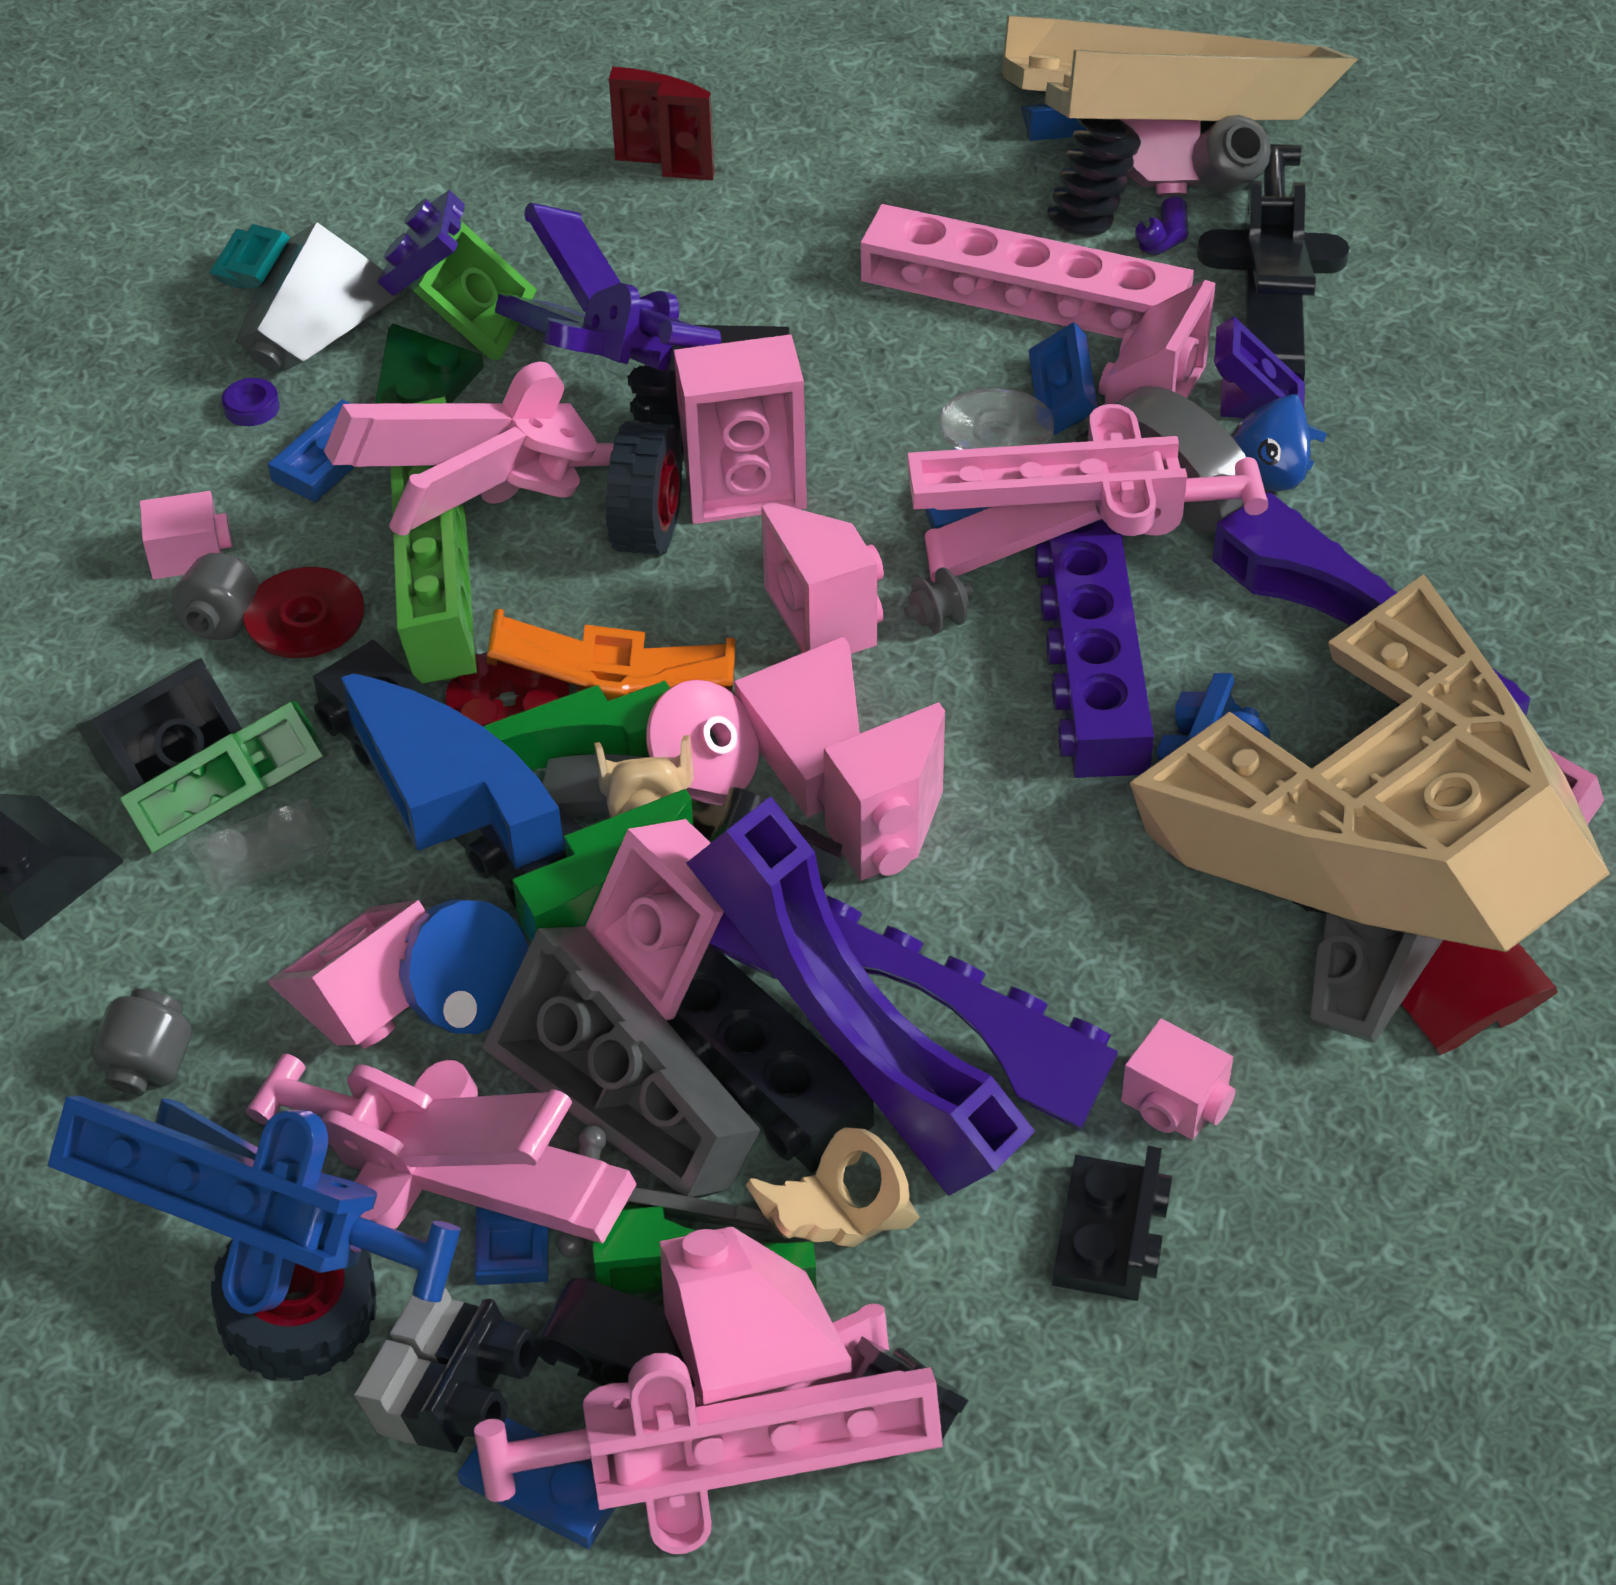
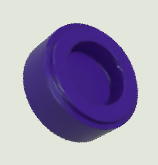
(250, 402)

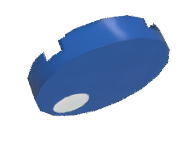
(461, 964)

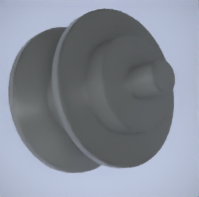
(939, 600)

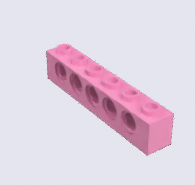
(1014, 271)

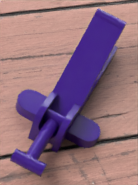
(615, 317)

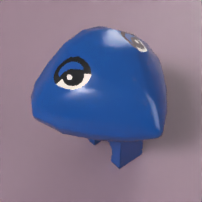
(1279, 442)

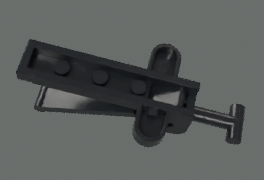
(1276, 258)

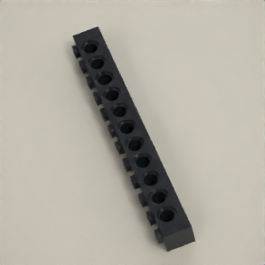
(735, 1009)

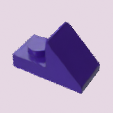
(1250, 371)

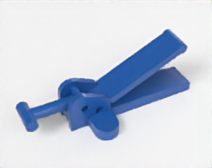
(260, 1197)

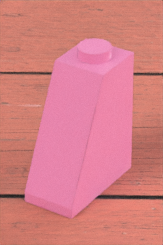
(799, 712)

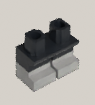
(441, 1371)

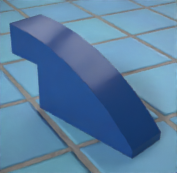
(450, 772)

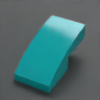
(249, 256)

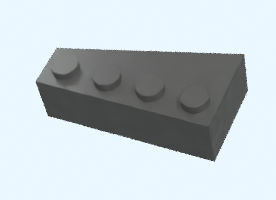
(593, 1035)

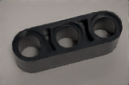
(603, 1332)

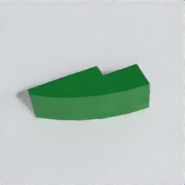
(568, 889)

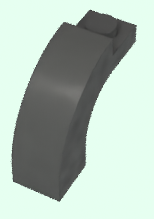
(1203, 446)

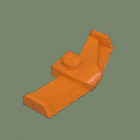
(607, 657)

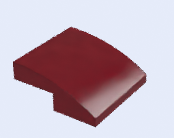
(662, 122)
(1471, 989)

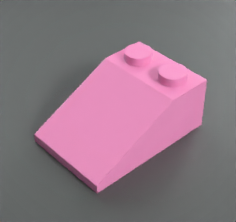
(742, 427)

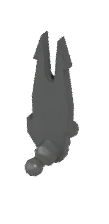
(675, 1206)

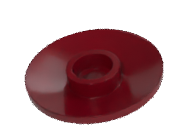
(304, 612)

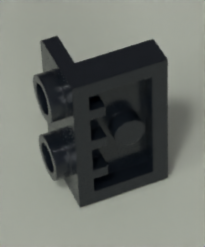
(1108, 1223)

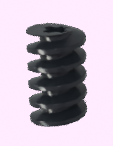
(1096, 176)

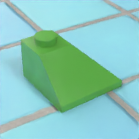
(467, 289)

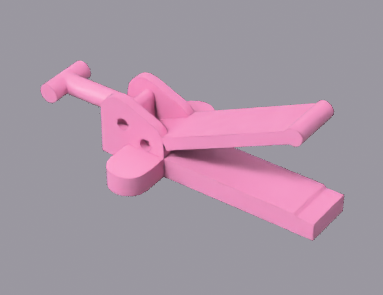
(475, 446)
(1062, 487)
(455, 1146)
(668, 1448)

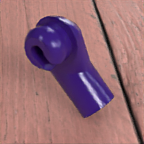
(1165, 233)

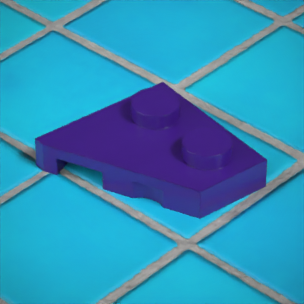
(424, 242)

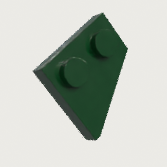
(423, 368)

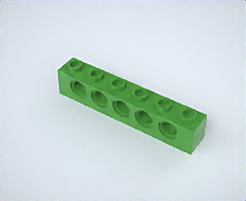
(434, 589)

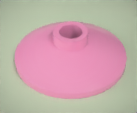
(693, 710)

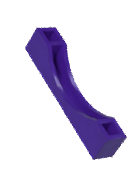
(1294, 561)
(1045, 1061)
(937, 1103)

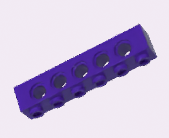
(1096, 651)

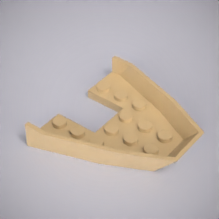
(1165, 73)
(1419, 825)

